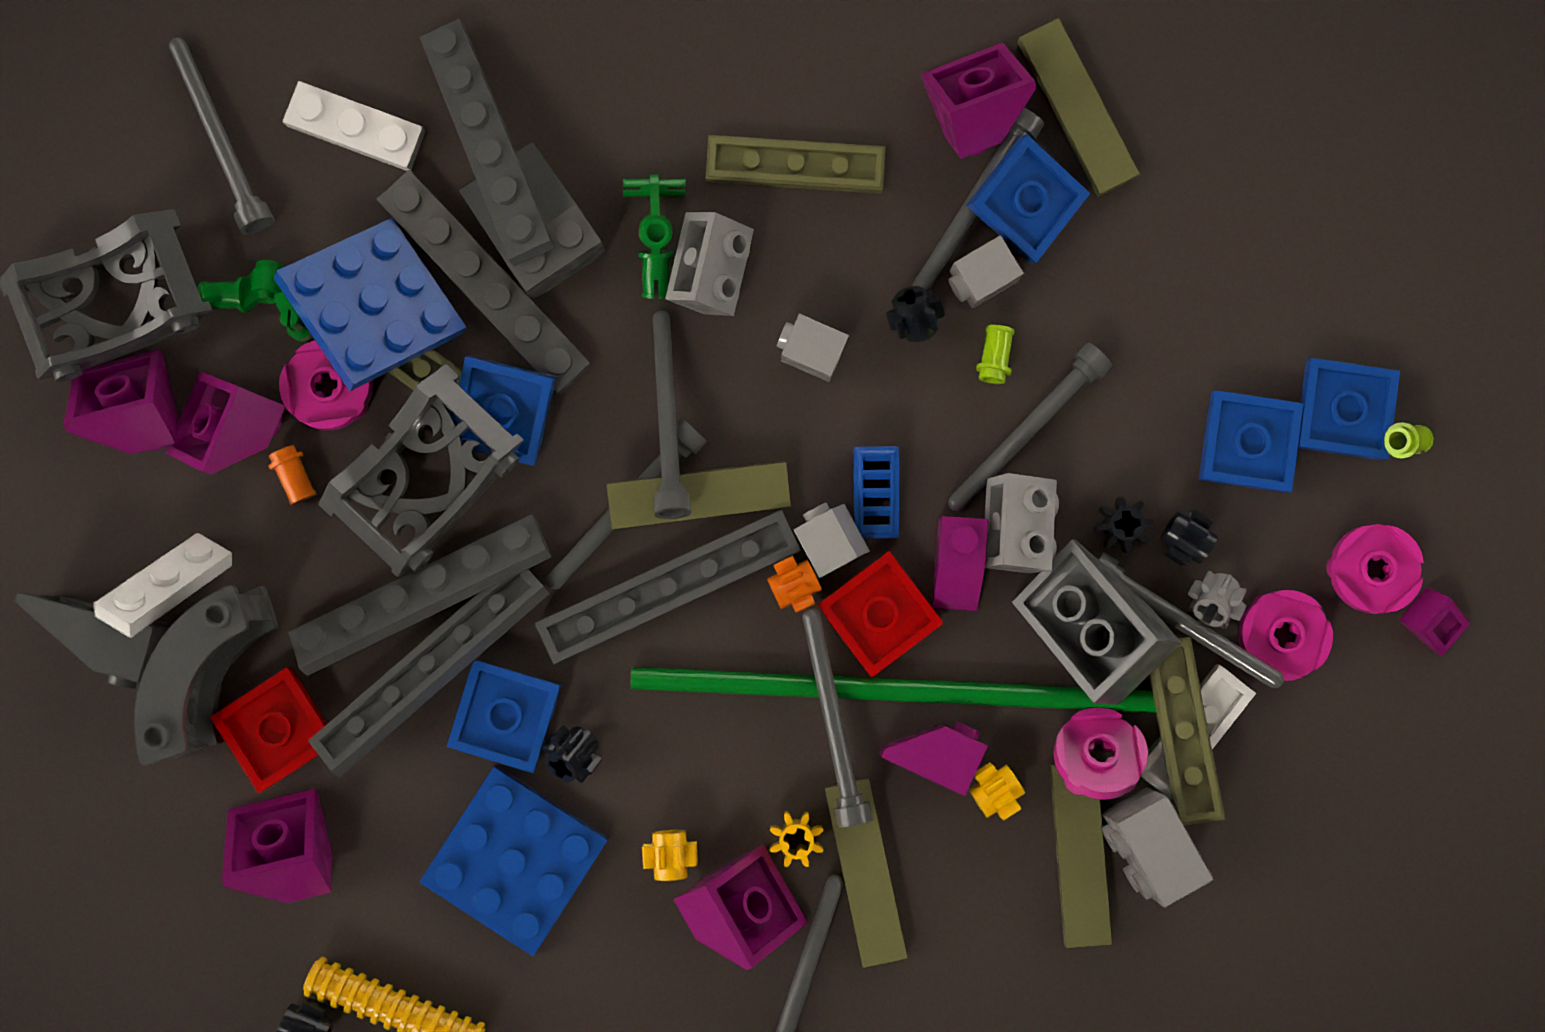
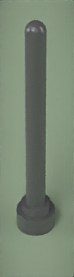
(1025, 124)
(251, 213)
(1089, 365)
(688, 441)
(671, 499)
(1197, 630)
(851, 806)
(811, 954)

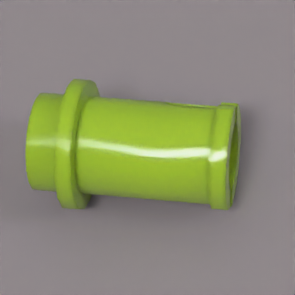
(996, 354)
(1405, 440)

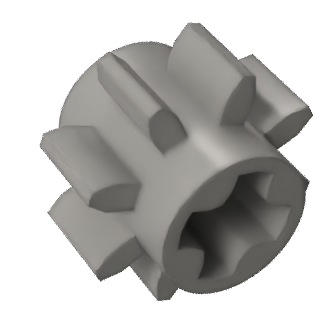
(1217, 600)

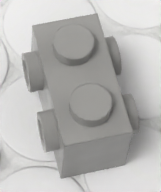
(713, 259)
(1020, 523)

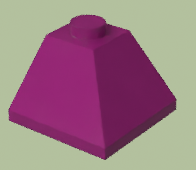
(978, 98)
(124, 404)
(223, 425)
(278, 848)
(742, 909)

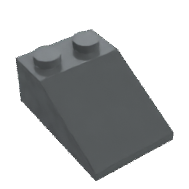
(570, 231)
(1095, 625)
(92, 639)

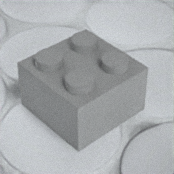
(1155, 846)

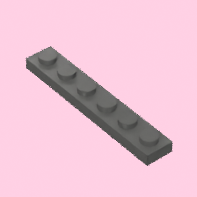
(487, 143)
(483, 281)
(667, 587)
(419, 595)
(425, 671)

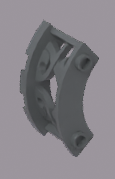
(146, 238)
(361, 479)
(187, 670)

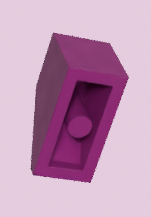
(959, 562)
(940, 755)

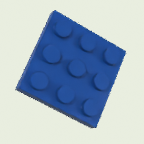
(369, 303)
(514, 860)

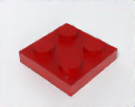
(880, 614)
(271, 729)

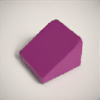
(1435, 620)

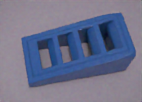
(869, 454)

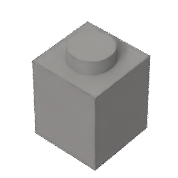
(984, 273)
(812, 347)
(830, 538)

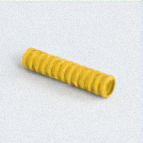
(381, 1002)

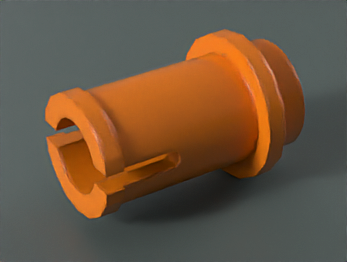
(292, 474)

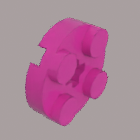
(311, 406)
(1402, 568)
(1306, 620)
(1087, 775)

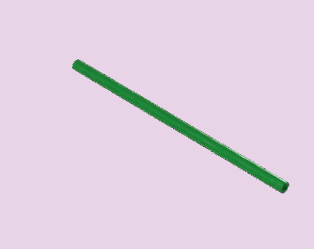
(881, 689)

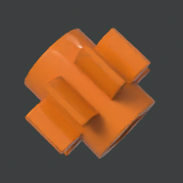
(794, 584)

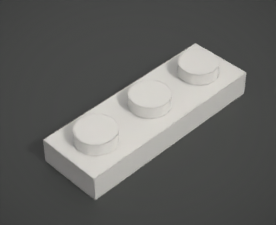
(354, 126)
(163, 585)
(1223, 702)

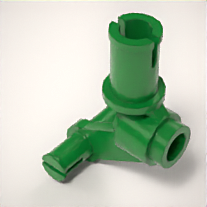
(655, 230)
(252, 290)

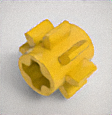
(997, 791)
(802, 850)
(670, 855)

